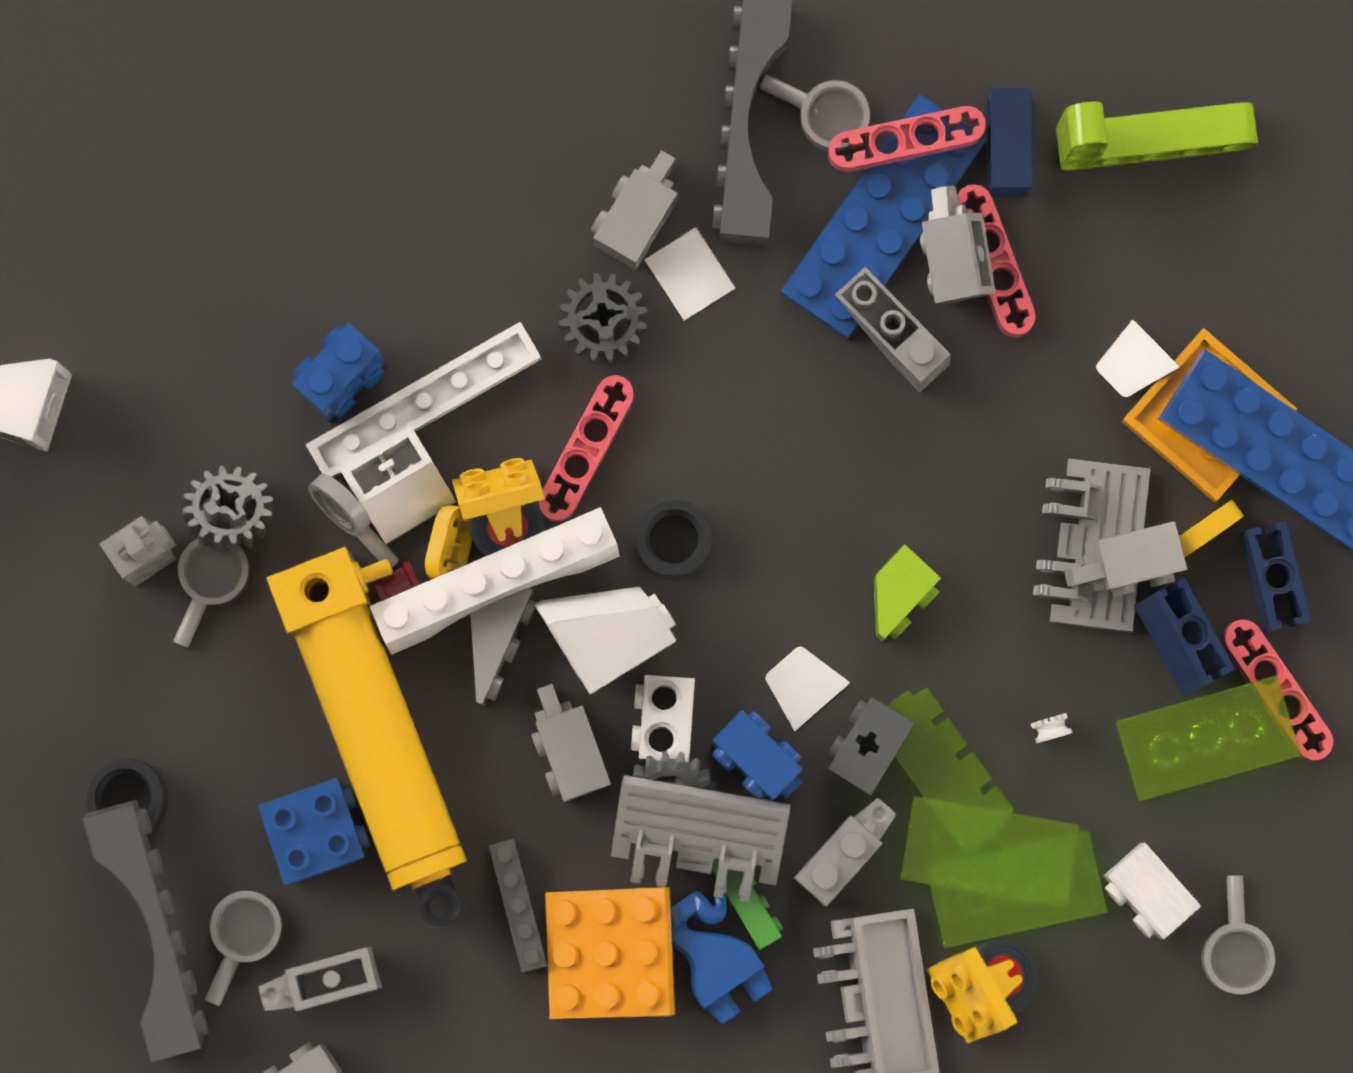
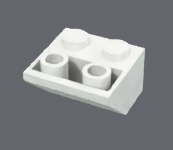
(398, 485)

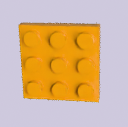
(1191, 461)
(609, 953)

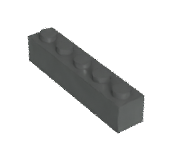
(518, 905)

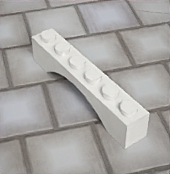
(541, 558)

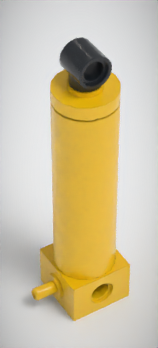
(372, 724)

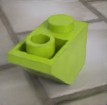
(898, 589)

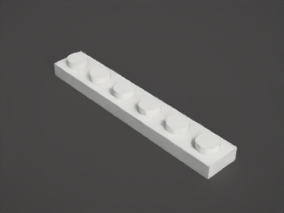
(426, 399)

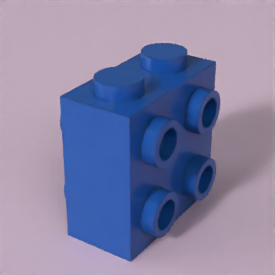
(339, 372)
(768, 767)
(314, 830)

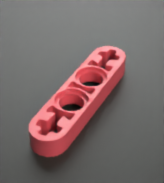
(907, 143)
(1002, 259)
(581, 446)
(1287, 683)

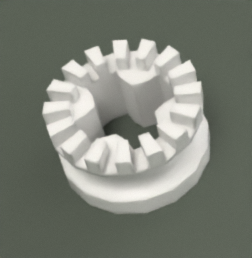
(1052, 729)

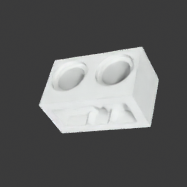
(675, 720)

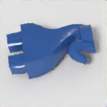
(716, 959)

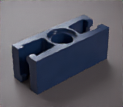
(1009, 141)
(1288, 565)
(1193, 660)

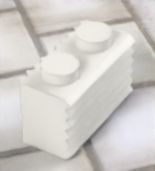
(1150, 892)

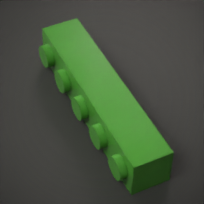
(753, 914)

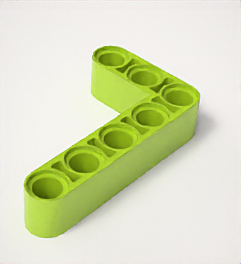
(1093, 141)

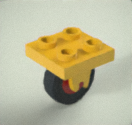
(501, 504)
(985, 987)

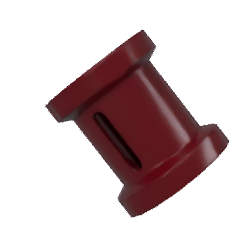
(397, 582)

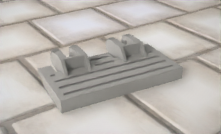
(1109, 506)
(701, 828)
(888, 994)

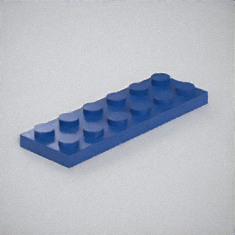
(877, 222)
(1266, 444)

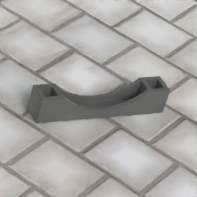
(746, 200)
(122, 846)

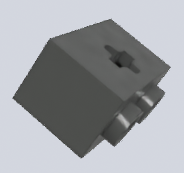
(891, 731)

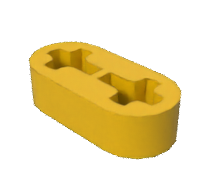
(1209, 527)
(448, 542)

